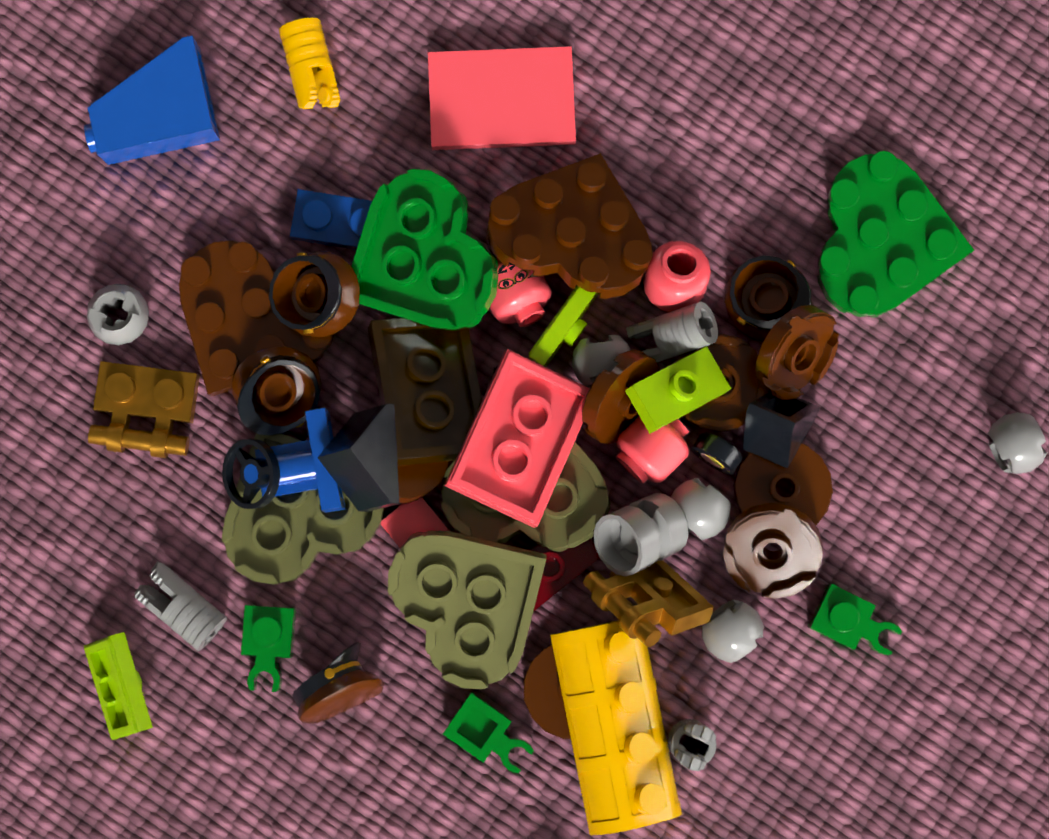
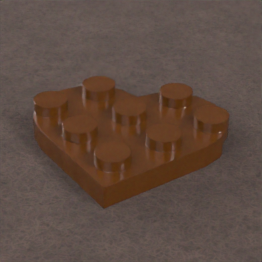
(572, 226)
(231, 312)

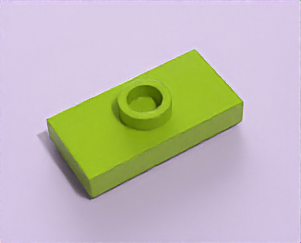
(564, 327)
(677, 389)
(118, 686)

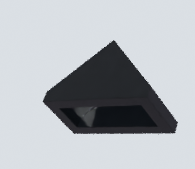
(777, 427)
(365, 458)

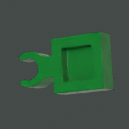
(847, 620)
(267, 635)
(481, 730)

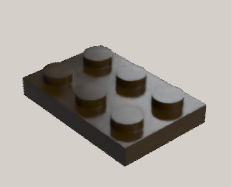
(431, 384)

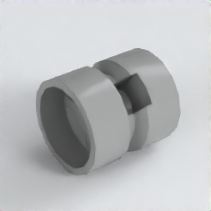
(641, 534)

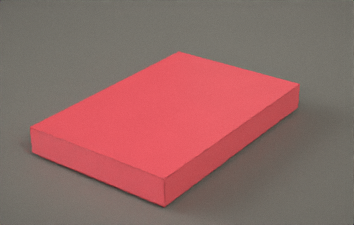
(501, 98)
(519, 439)

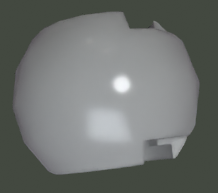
(112, 297)
(592, 358)
(1017, 443)
(703, 507)
(732, 631)

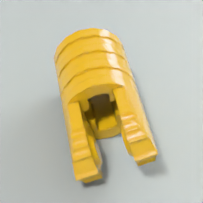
(309, 63)

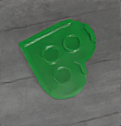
(886, 237)
(420, 259)

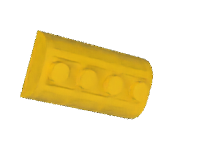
(615, 729)

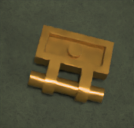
(144, 393)
(661, 599)

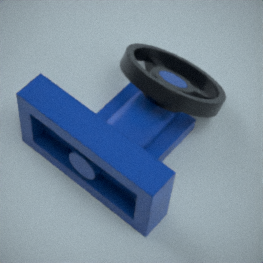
(285, 468)

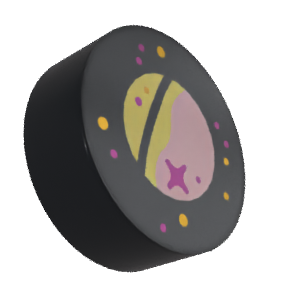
(717, 453)

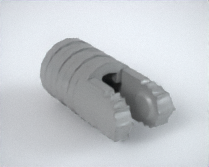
(678, 331)
(187, 613)
(695, 760)

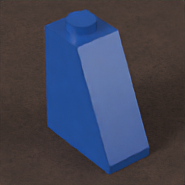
(155, 108)

